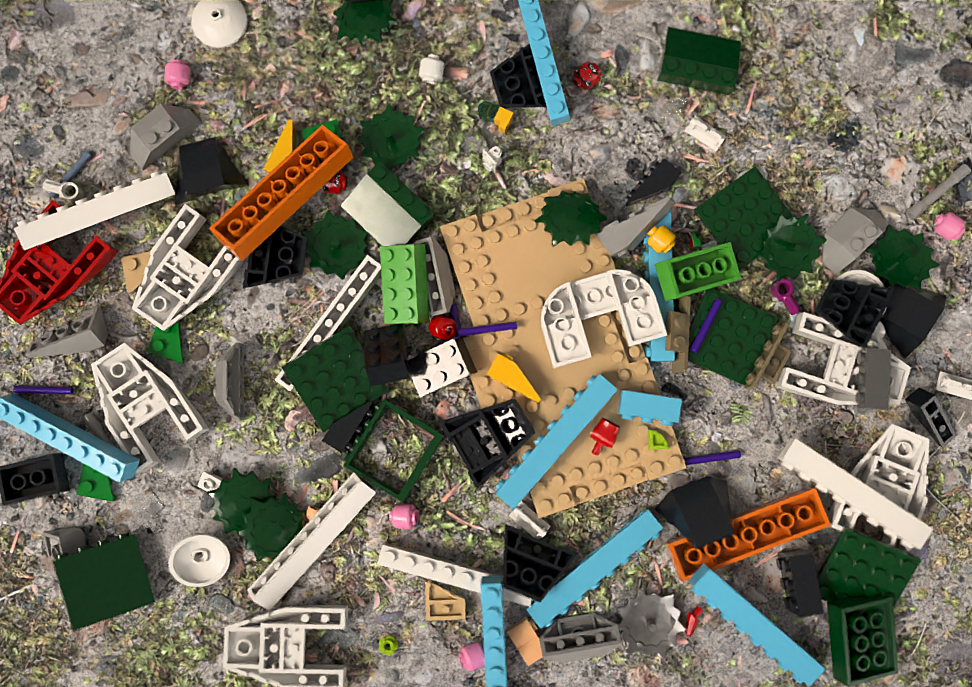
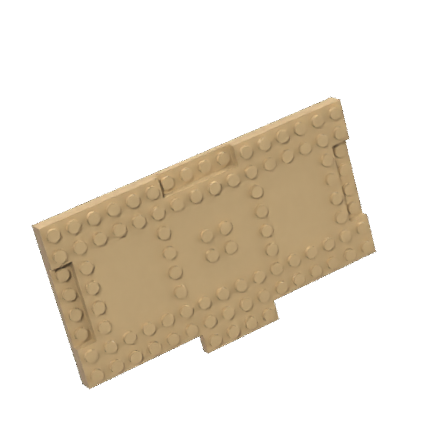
(506, 276)

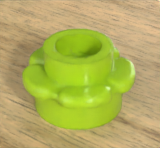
(388, 640)

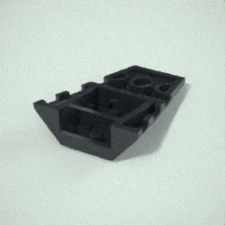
(488, 437)

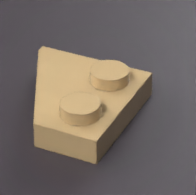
(133, 270)
(443, 604)

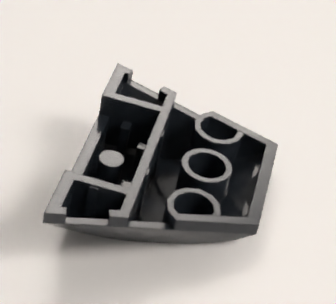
(518, 81)
(204, 170)
(276, 258)
(854, 308)
(911, 316)
(699, 511)
(532, 564)

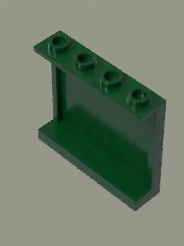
(103, 581)

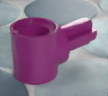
(787, 298)

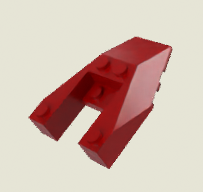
(42, 277)

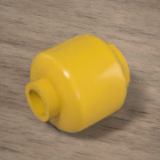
(661, 239)

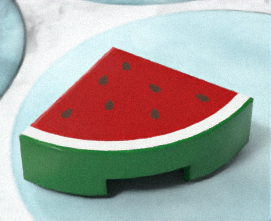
(695, 242)

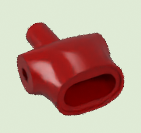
(604, 434)

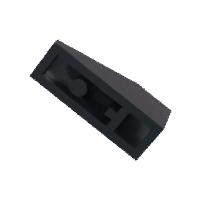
(931, 415)

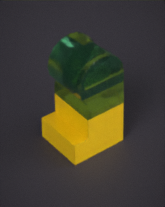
(495, 114)

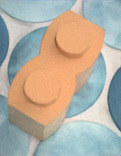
(526, 640)

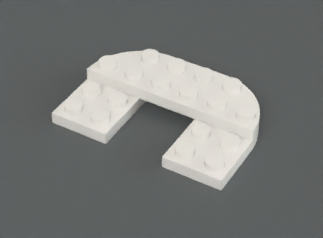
(593, 297)

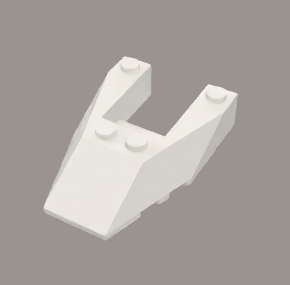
(177, 280)
(839, 378)
(135, 393)
(895, 470)
(274, 646)

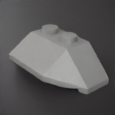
(160, 132)
(850, 237)
(439, 277)
(230, 381)
(579, 638)

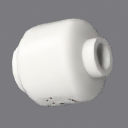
(431, 69)

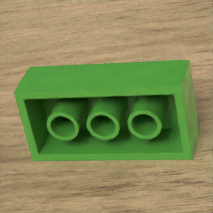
(697, 271)
(404, 284)

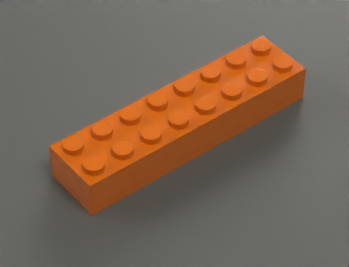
(281, 192)
(753, 533)

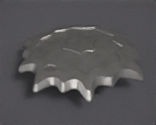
(650, 623)

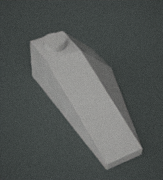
(625, 236)
(79, 336)
(63, 541)

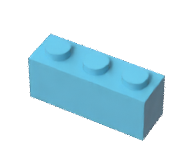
(649, 407)

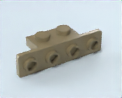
(678, 333)
(773, 359)

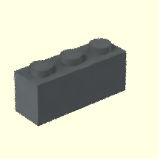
(873, 379)

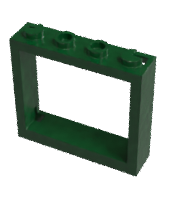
(361, 440)

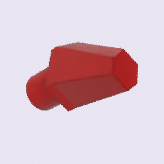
(692, 620)

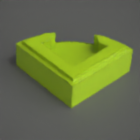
(656, 441)

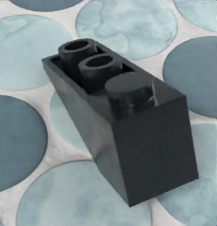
(658, 182)
(343, 431)

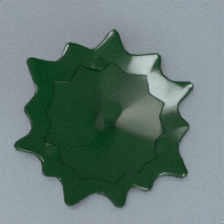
(364, 20)
(390, 138)
(571, 218)
(335, 245)
(791, 246)
(902, 258)
(234, 497)
(271, 526)

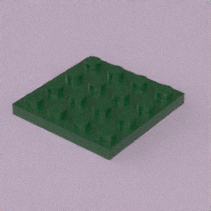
(742, 215)
(733, 338)
(333, 378)
(864, 568)

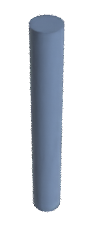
(74, 170)

